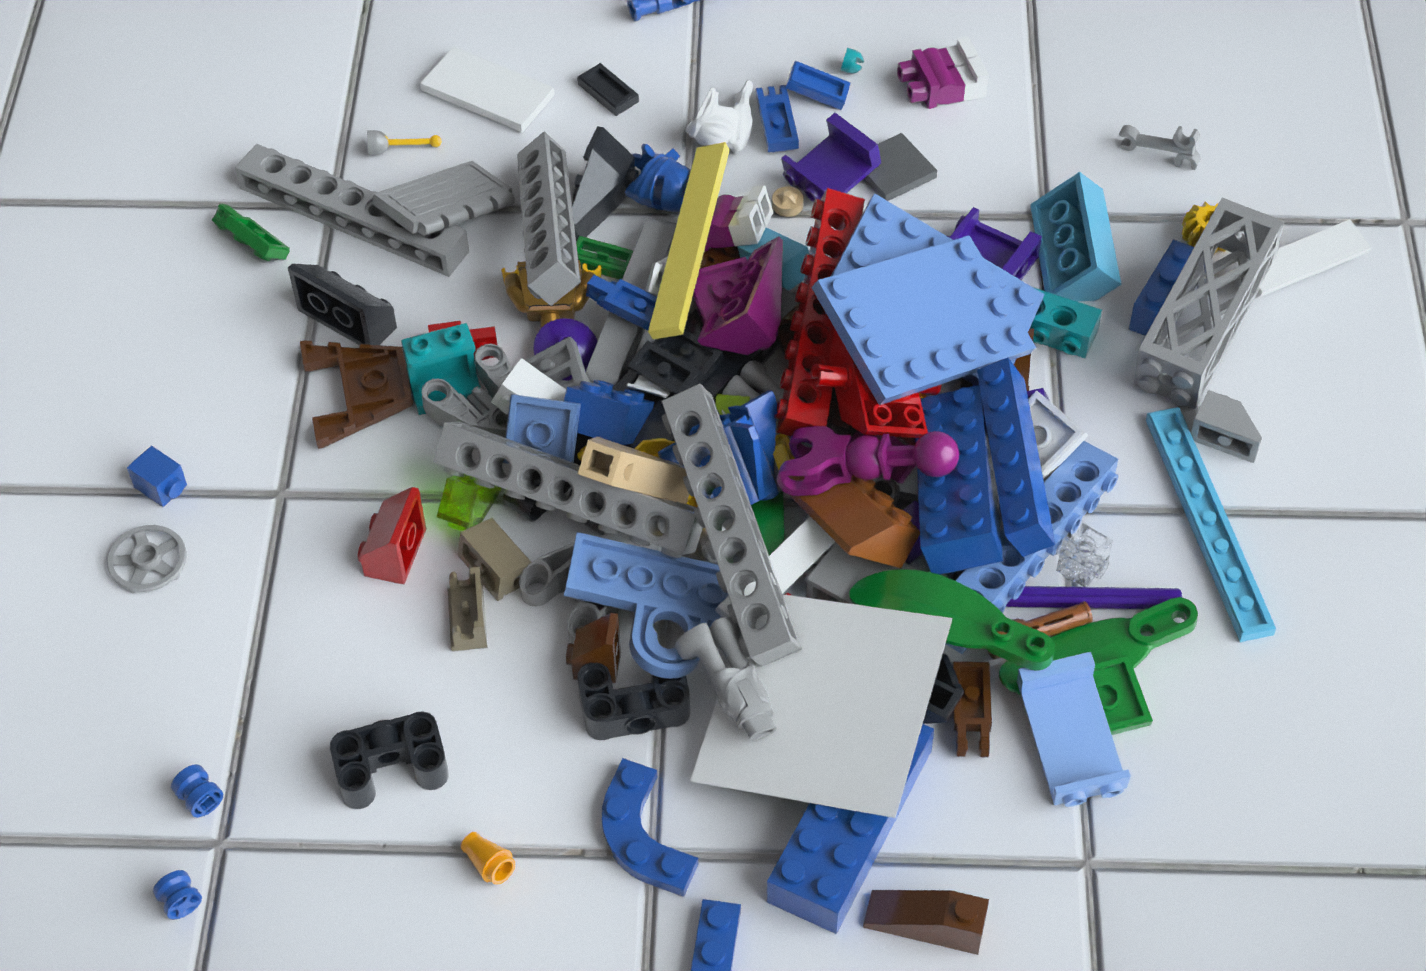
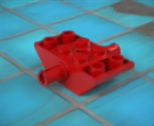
(858, 405)

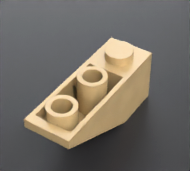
(633, 470)

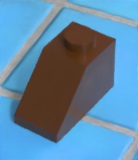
(597, 644)

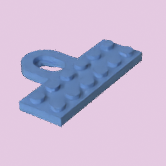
(652, 588)

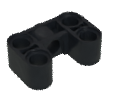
(630, 708)
(385, 745)

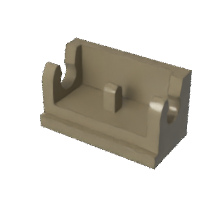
(495, 554)
(467, 612)

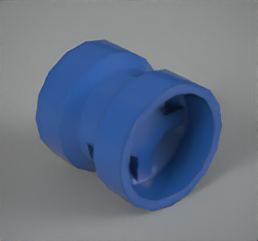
(194, 788)

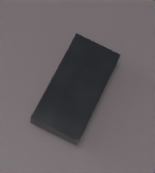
(608, 89)

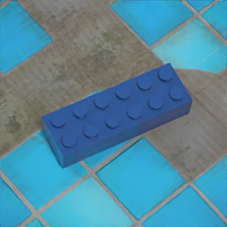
(961, 508)
(834, 854)

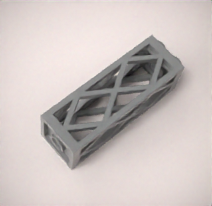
(1166, 369)

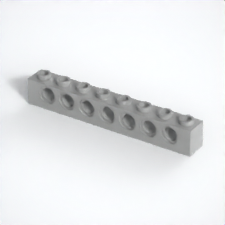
(345, 208)
(547, 220)
(456, 451)
(778, 635)

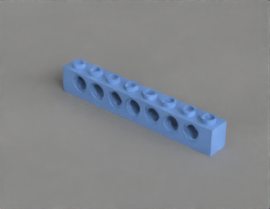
(1070, 494)

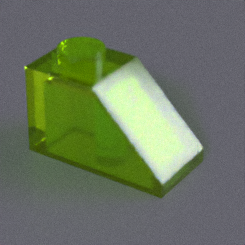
(465, 502)

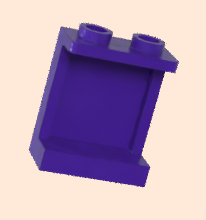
(997, 247)

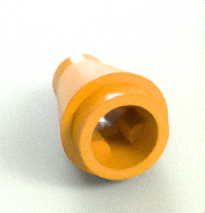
(490, 860)

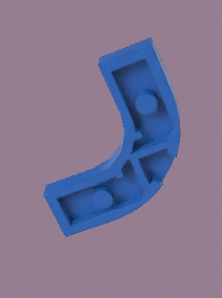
(629, 841)

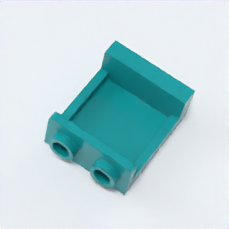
(444, 356)

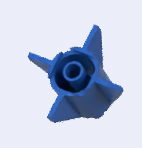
(752, 442)

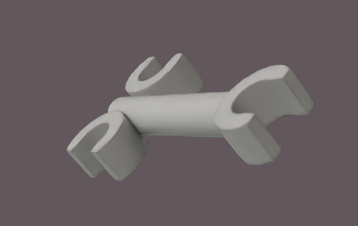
(1180, 144)

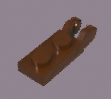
(974, 707)

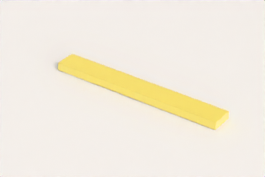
(689, 242)

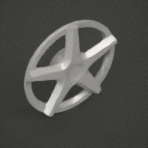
(147, 557)

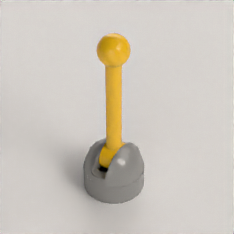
(379, 142)

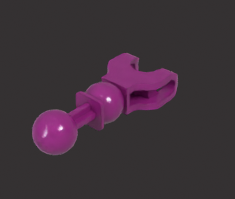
(837, 458)

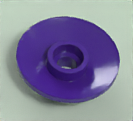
(560, 329)

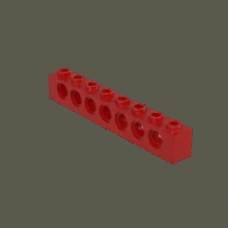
(843, 214)

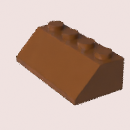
(862, 521)

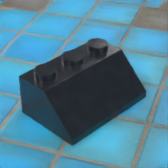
(341, 304)

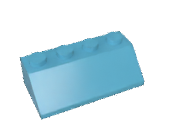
(1076, 241)

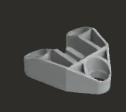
(477, 408)
(553, 572)

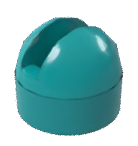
(850, 58)

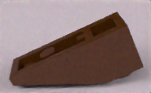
(929, 916)

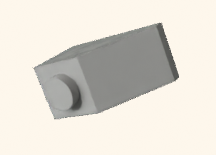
(1226, 427)

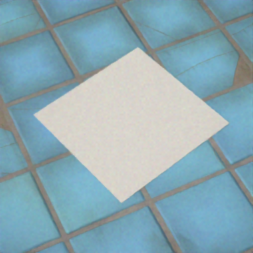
(840, 706)

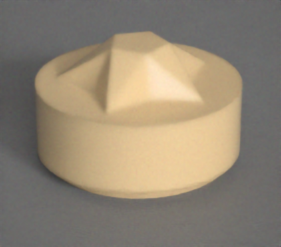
(787, 201)

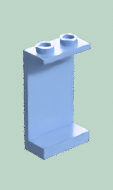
(1071, 731)

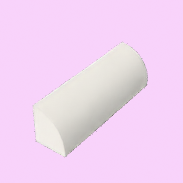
(1313, 256)

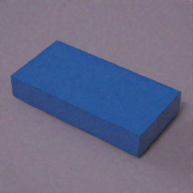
(818, 85)

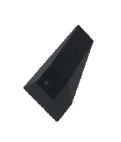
(604, 182)

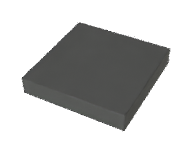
(900, 168)

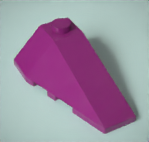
(751, 307)

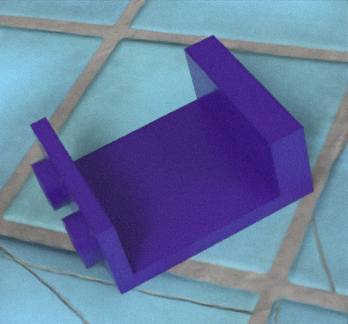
(835, 163)

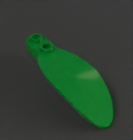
(974, 617)
(1118, 636)

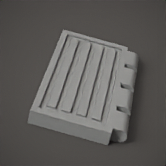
(444, 198)

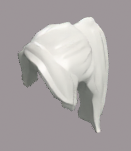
(723, 124)

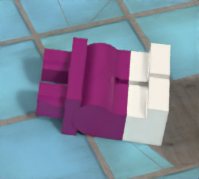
(944, 74)
(739, 219)

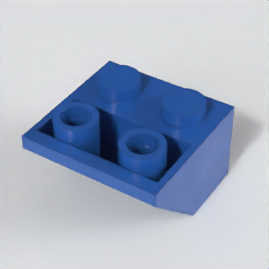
(609, 412)

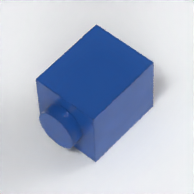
(157, 476)

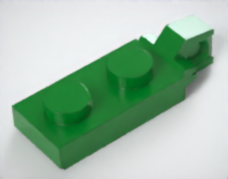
(250, 233)

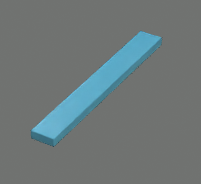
(1210, 525)

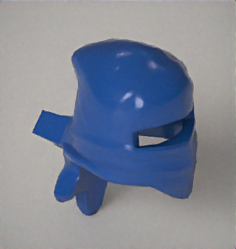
(662, 172)

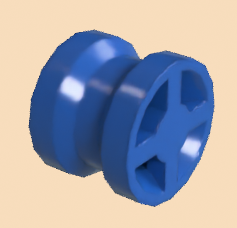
(177, 894)

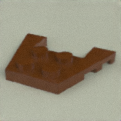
(372, 382)

